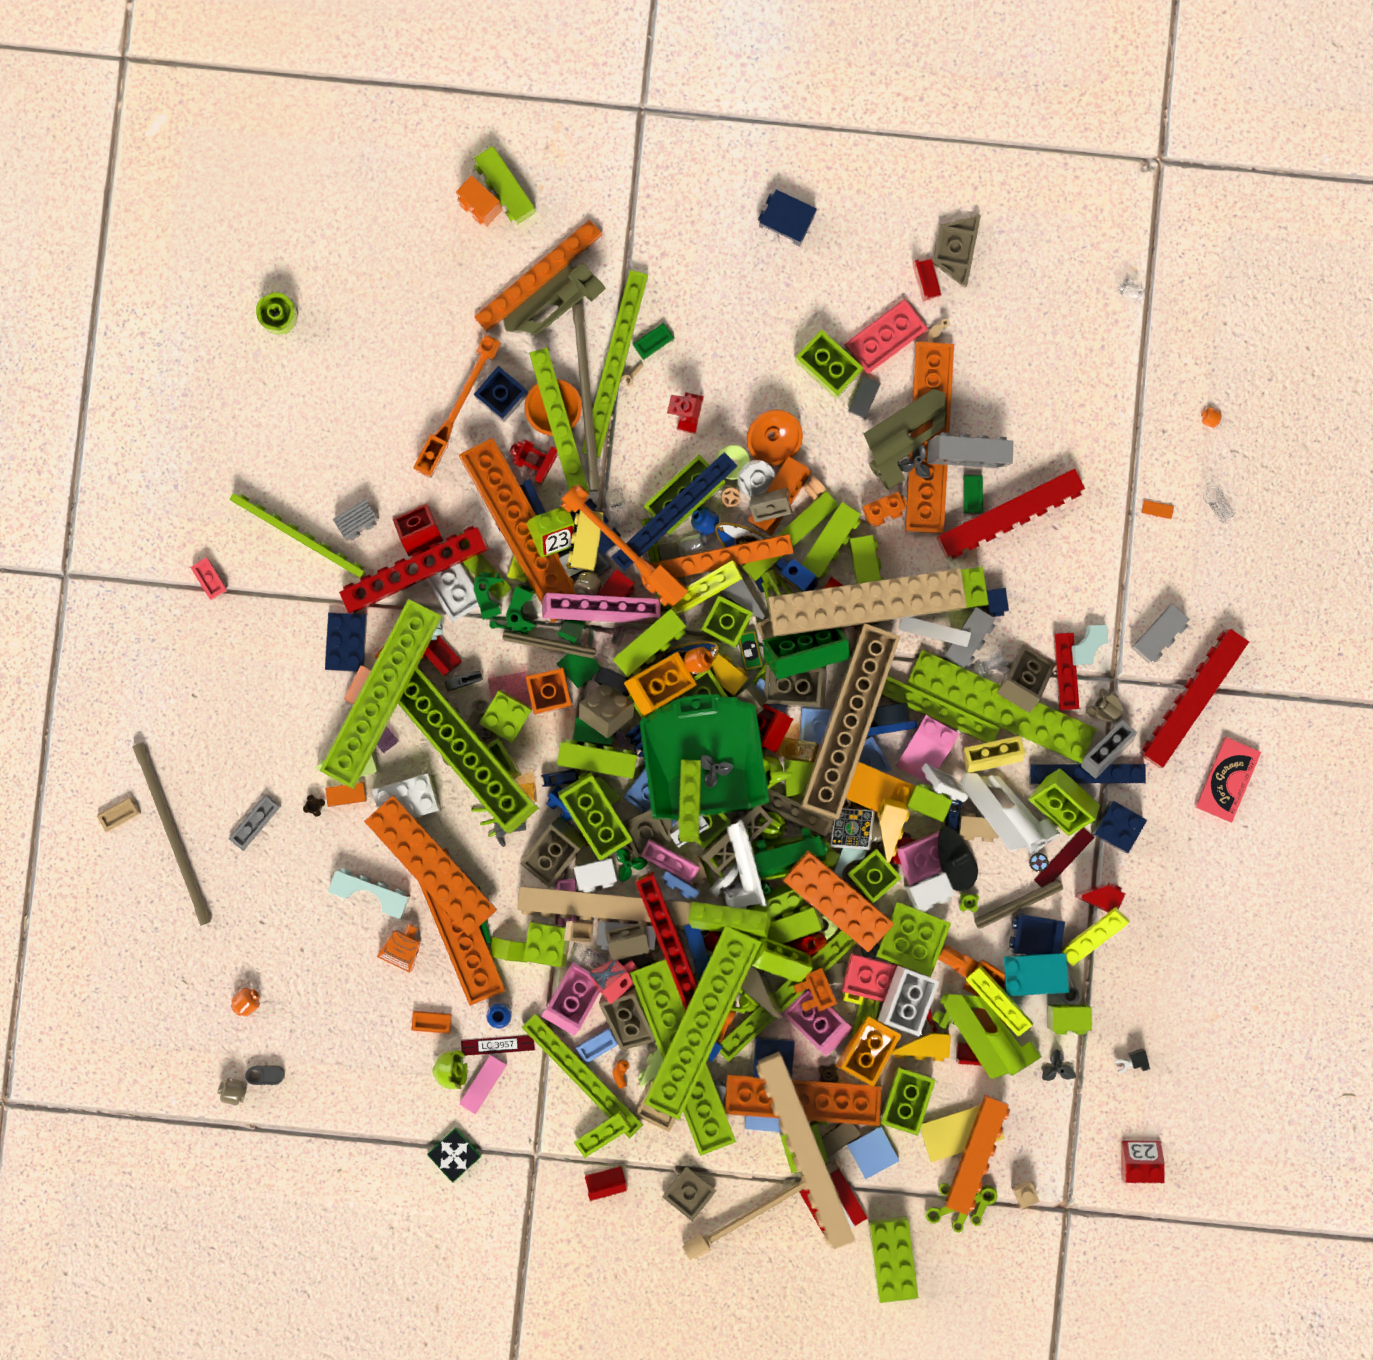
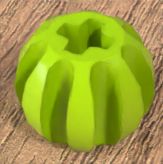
(775, 829)

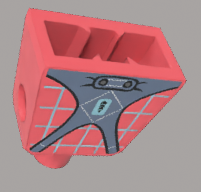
(613, 979)

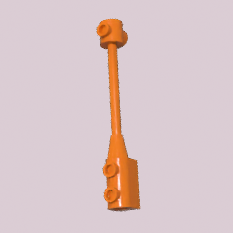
(438, 443)
(657, 578)

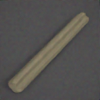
(549, 644)
(1018, 904)

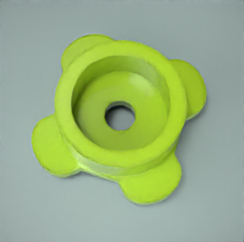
(966, 897)

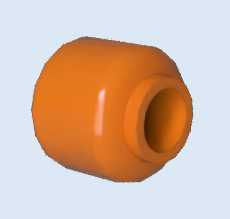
(698, 660)
(245, 1002)

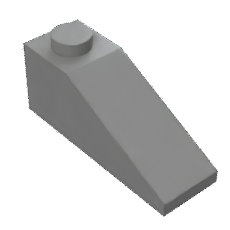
(740, 595)

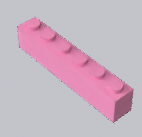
(600, 608)

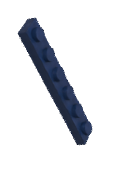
(1112, 774)

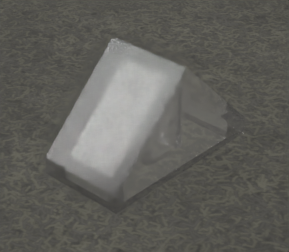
(617, 507)

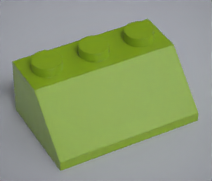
(1065, 802)

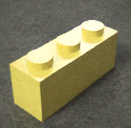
(585, 542)
(993, 754)

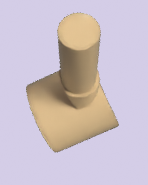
(632, 375)

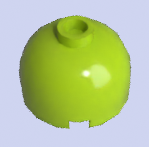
(450, 1071)

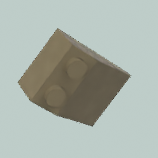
(1026, 679)
(797, 690)
(554, 851)
(760, 989)
(627, 1020)

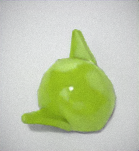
(773, 770)

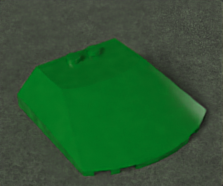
(699, 727)

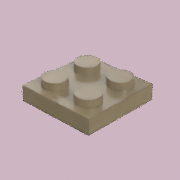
(689, 1193)

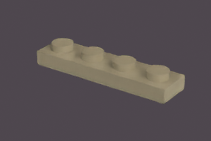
(792, 812)

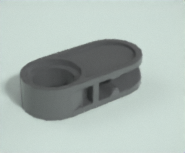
(464, 680)
(268, 1075)

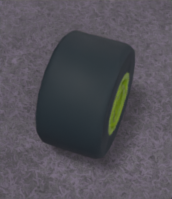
(891, 714)

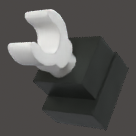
(1137, 1059)

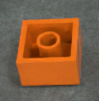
(479, 201)
(548, 691)

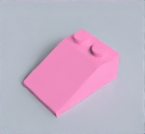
(927, 745)
(572, 1000)
(822, 1028)

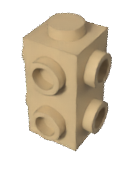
(972, 826)

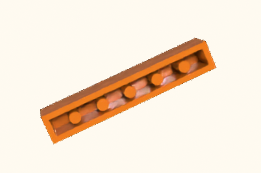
(976, 1155)

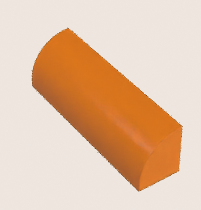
(791, 476)

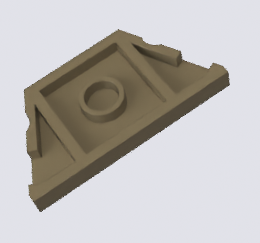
(956, 248)
(644, 827)

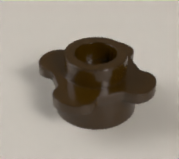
(308, 806)
(824, 1070)

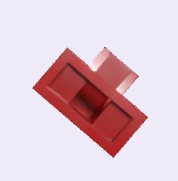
(688, 409)
(520, 451)

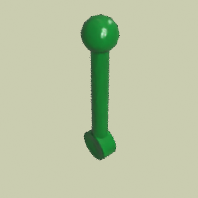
(493, 625)

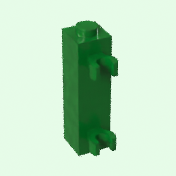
(786, 857)

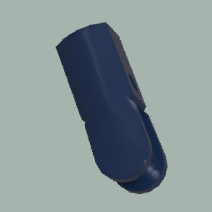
(562, 777)
(952, 817)

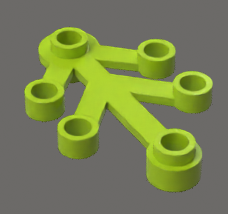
(979, 1197)

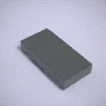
(864, 397)

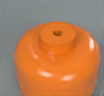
(1211, 417)

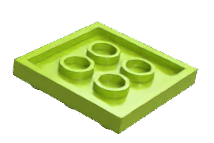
(914, 940)

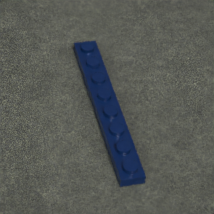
(677, 509)

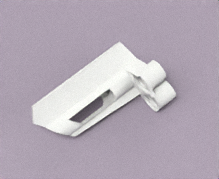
(1013, 825)
(749, 889)

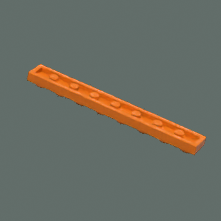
(538, 276)
(717, 558)

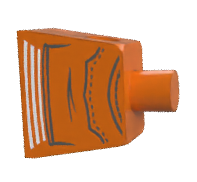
(401, 948)

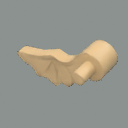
(935, 331)

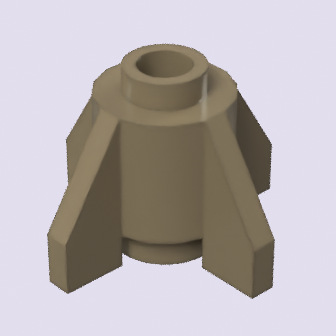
(1106, 707)

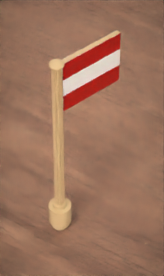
(854, 1213)

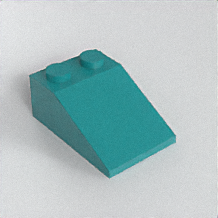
(1036, 974)

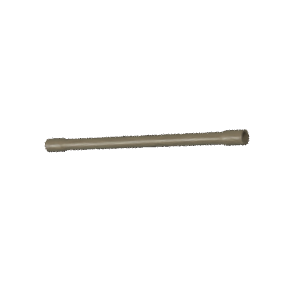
(593, 475)
(143, 760)

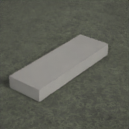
(254, 822)

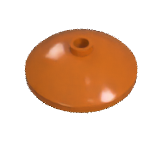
(536, 411)
(784, 441)

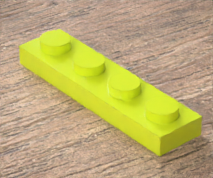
(708, 586)
(1095, 936)
(999, 1001)

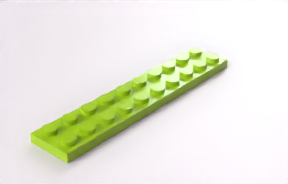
(381, 693)
(980, 698)
(664, 1013)
(702, 1022)

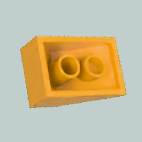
(660, 683)
(872, 785)
(868, 1051)

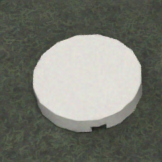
(755, 477)
(729, 875)

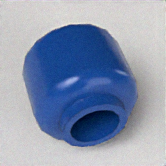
(704, 520)
(499, 1015)

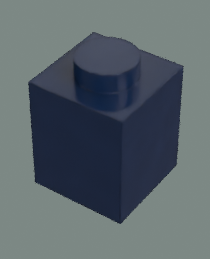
(997, 602)

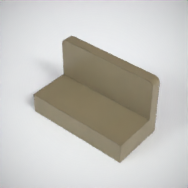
(770, 505)
(627, 941)

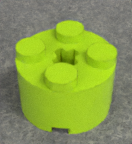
(272, 304)

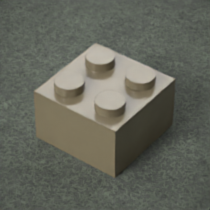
(606, 710)

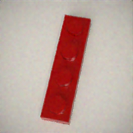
(1066, 672)

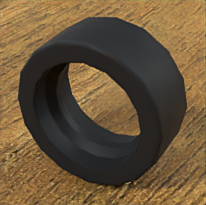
(612, 679)

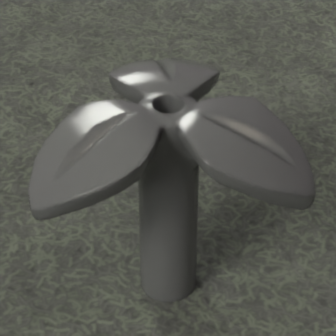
(919, 455)
(722, 768)
(500, 832)
(1065, 1072)

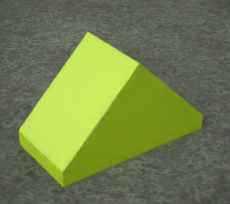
(507, 949)

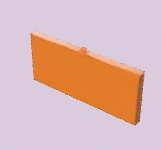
(1157, 509)

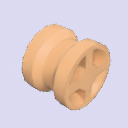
(813, 488)
(730, 494)

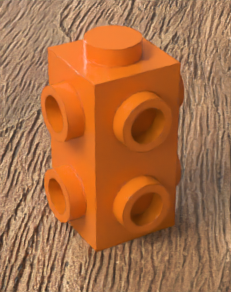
(884, 508)

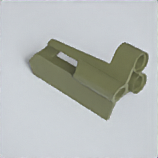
(562, 290)
(891, 438)

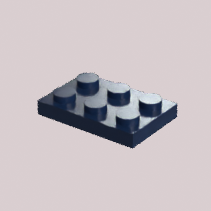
(345, 641)

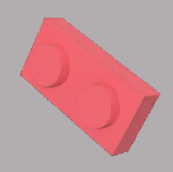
(209, 578)

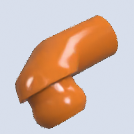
(618, 1073)

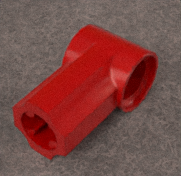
(806, 943)

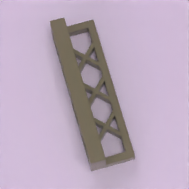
(723, 838)

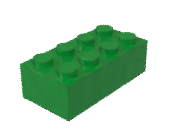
(805, 651)

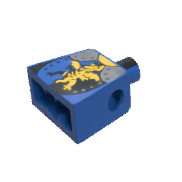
(802, 580)

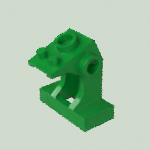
(522, 594)
(487, 606)

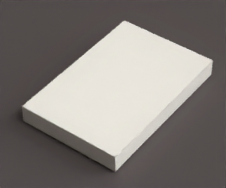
(454, 591)

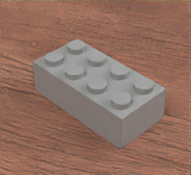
(970, 451)

